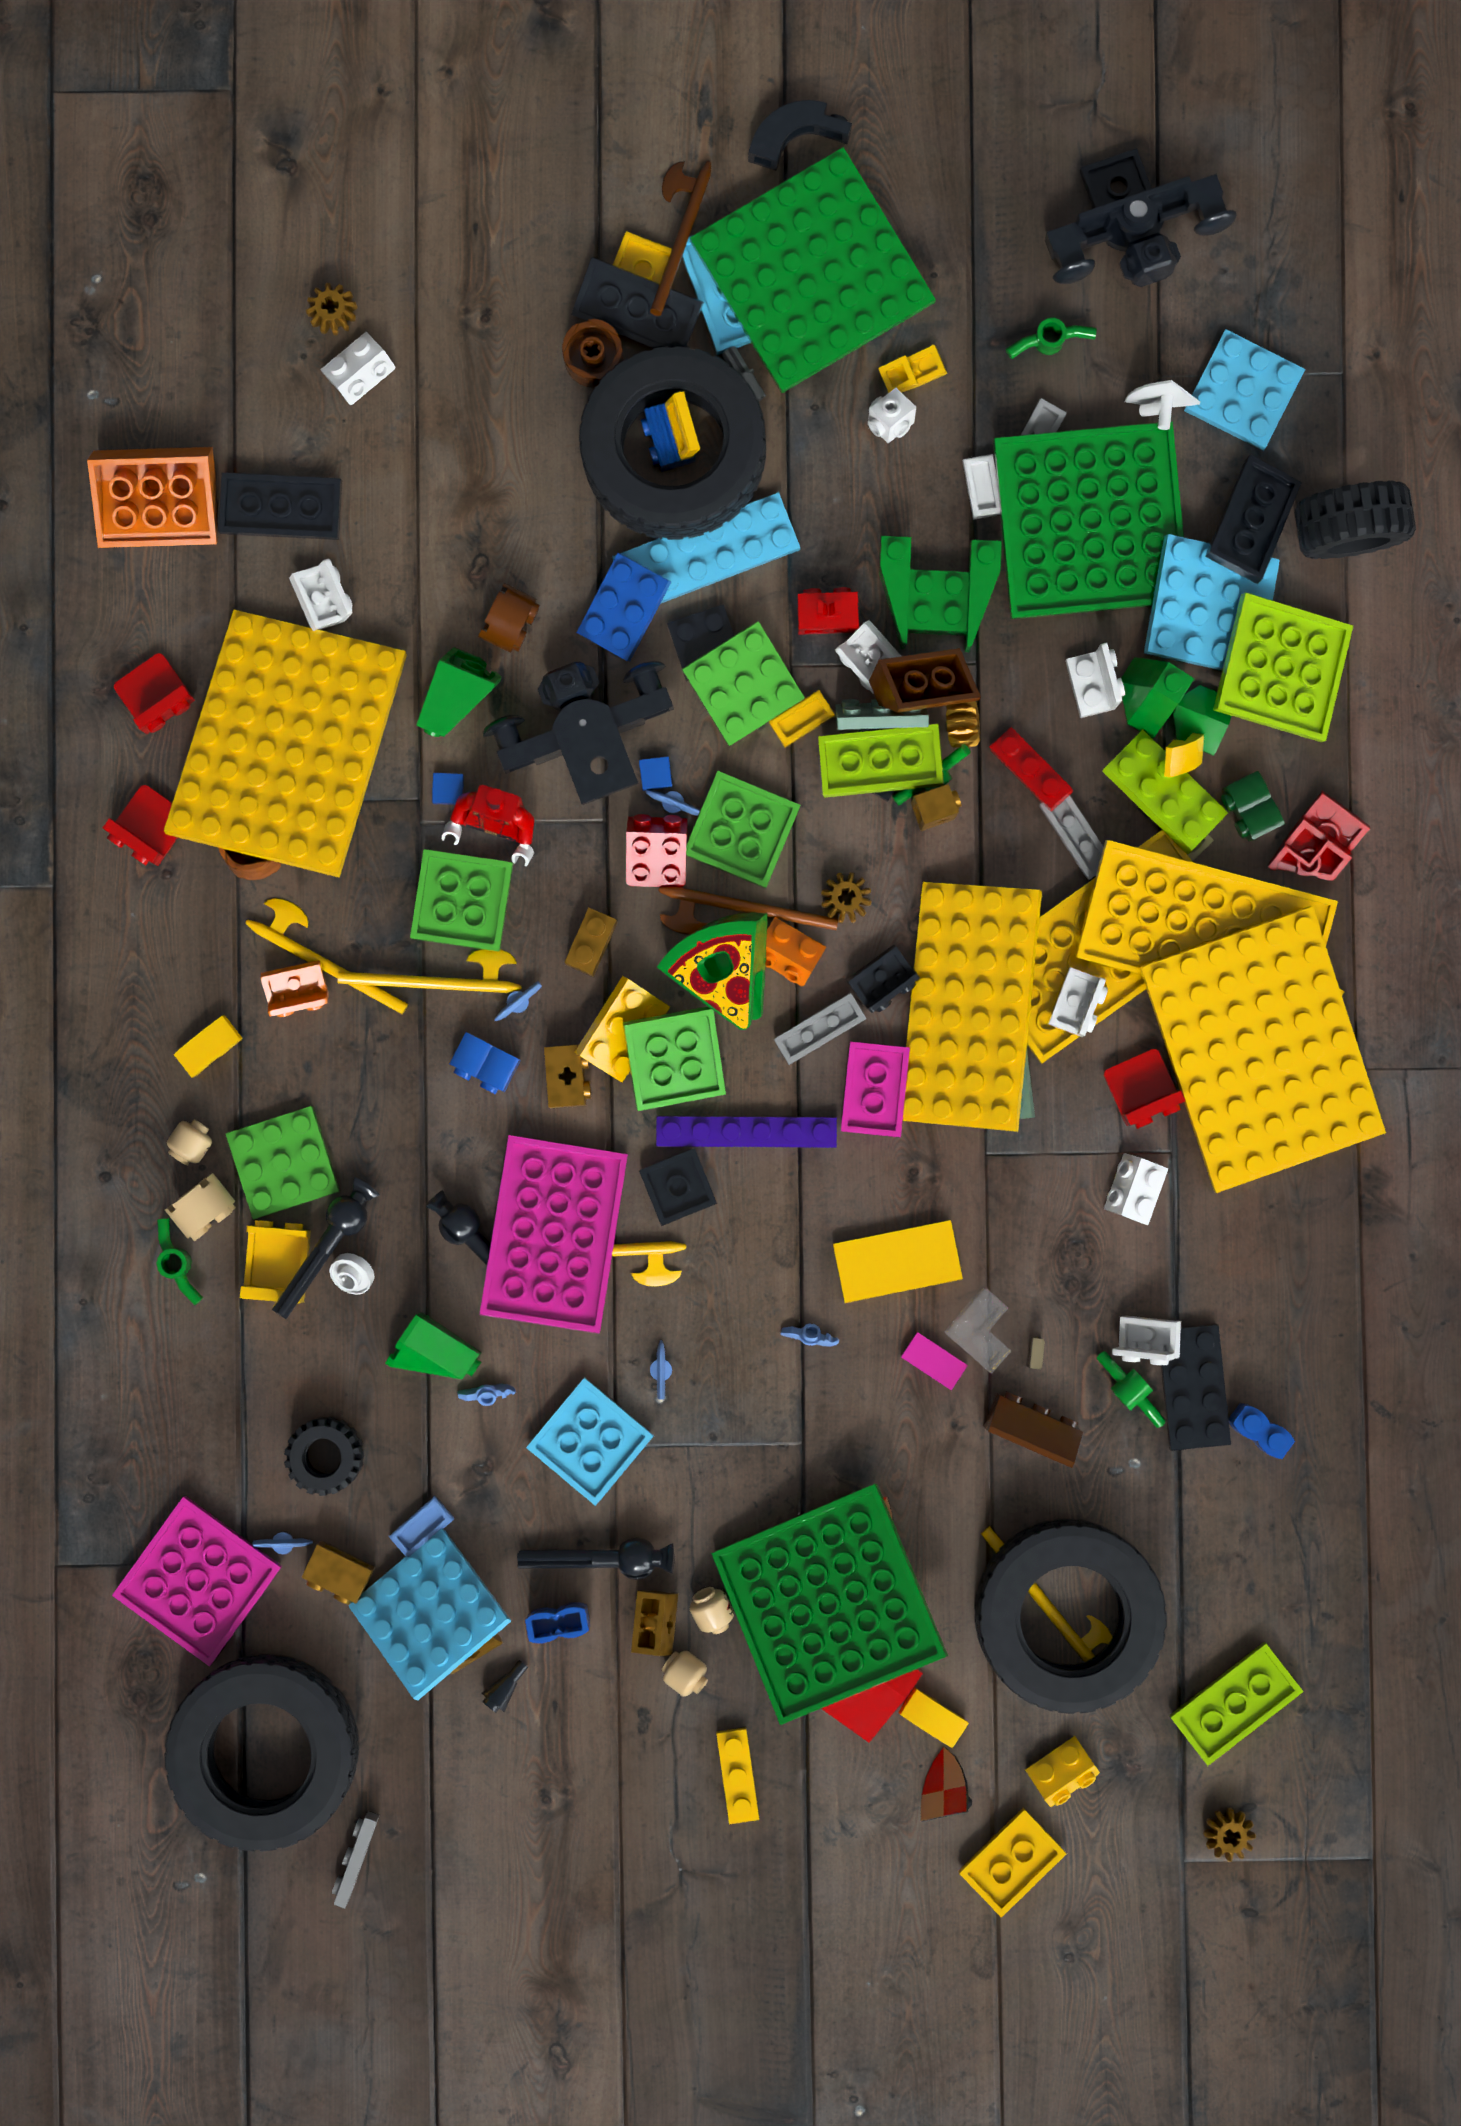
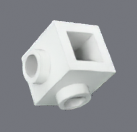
(891, 415)

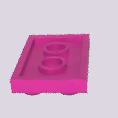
(875, 1089)

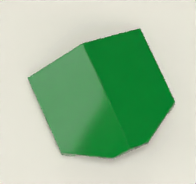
(1197, 716)

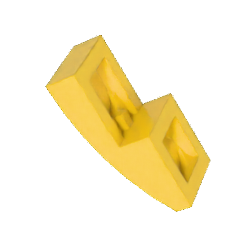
(914, 370)
(1184, 755)
(208, 1046)
(933, 1717)

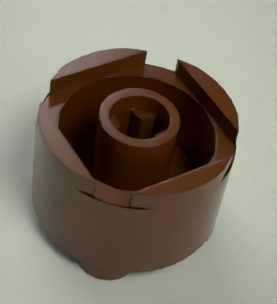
(586, 338)
(508, 618)

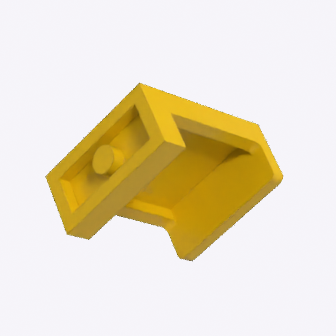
(273, 1259)

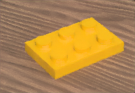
(605, 1040)
(1012, 1862)

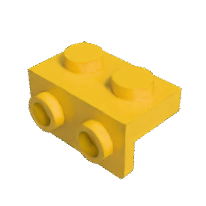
(1063, 1772)

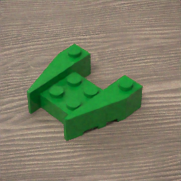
(938, 599)

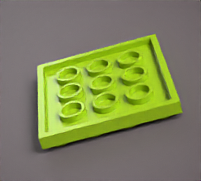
(1283, 667)

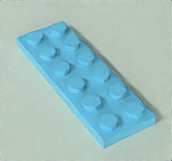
(747, 541)

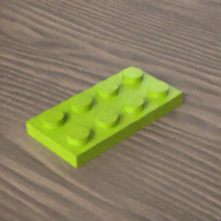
(880, 761)
(1173, 803)
(1236, 1703)

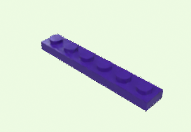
(746, 1132)

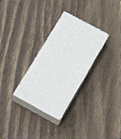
(982, 486)

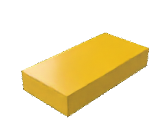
(682, 426)
(801, 718)

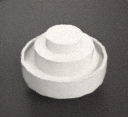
(351, 1273)

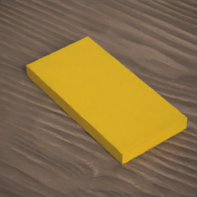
(897, 1261)

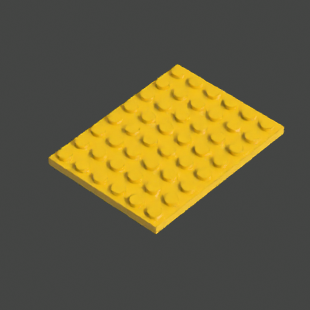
(285, 743)
(1263, 1049)

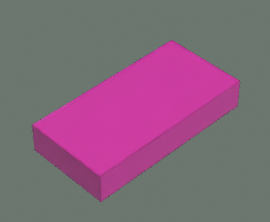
(934, 1361)

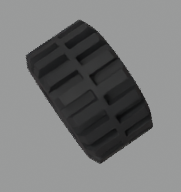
(305, 1474)

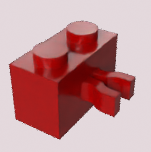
(827, 611)

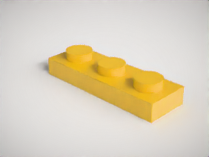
(737, 1775)

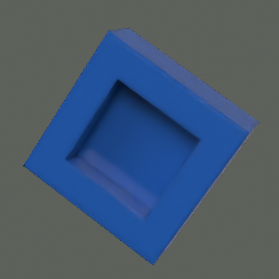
(655, 773)
(447, 788)

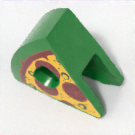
(724, 966)

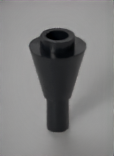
(500, 1693)

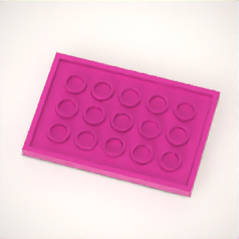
(553, 1234)

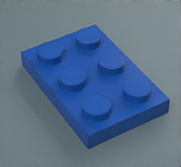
(623, 607)

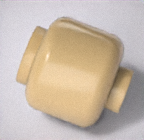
(189, 1142)
(711, 1610)
(685, 1673)

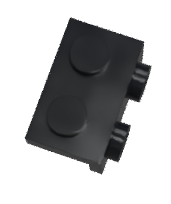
(883, 980)

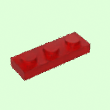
(1031, 769)

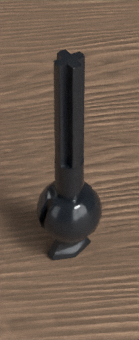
(345, 1217)
(460, 1225)
(634, 1558)

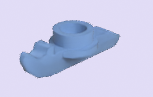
(673, 802)
(518, 1001)
(810, 1335)
(660, 1370)
(486, 1394)
(282, 1543)

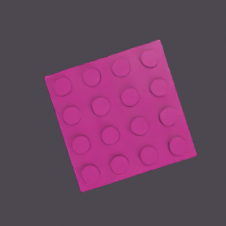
(197, 1580)

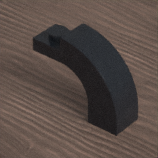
(793, 121)

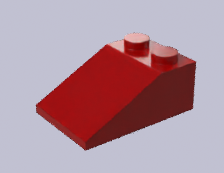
(870, 1709)

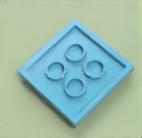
(1245, 389)
(590, 1441)

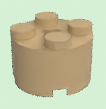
(200, 1206)

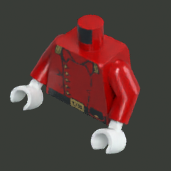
(496, 814)

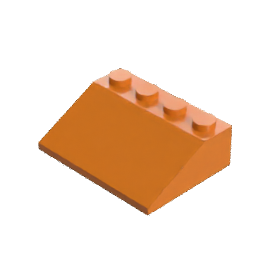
(154, 497)

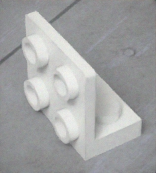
(1095, 681)

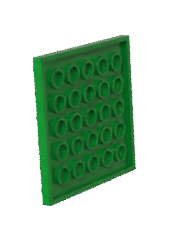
(812, 270)
(1086, 517)
(829, 1604)

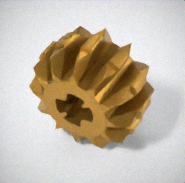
(342, 313)
(963, 724)
(854, 903)
(1219, 1840)

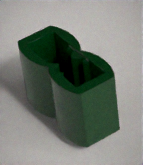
(1252, 806)

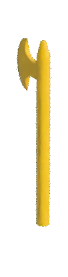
(287, 914)
(489, 960)
(656, 1272)
(1082, 1646)

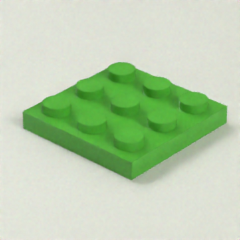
(743, 683)
(741, 829)
(461, 900)
(674, 1058)
(282, 1162)

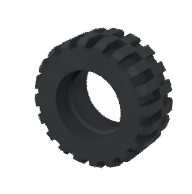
(1355, 519)

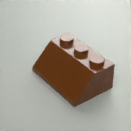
(923, 681)
(1034, 1428)

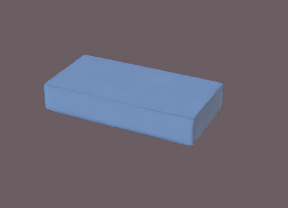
(421, 1526)

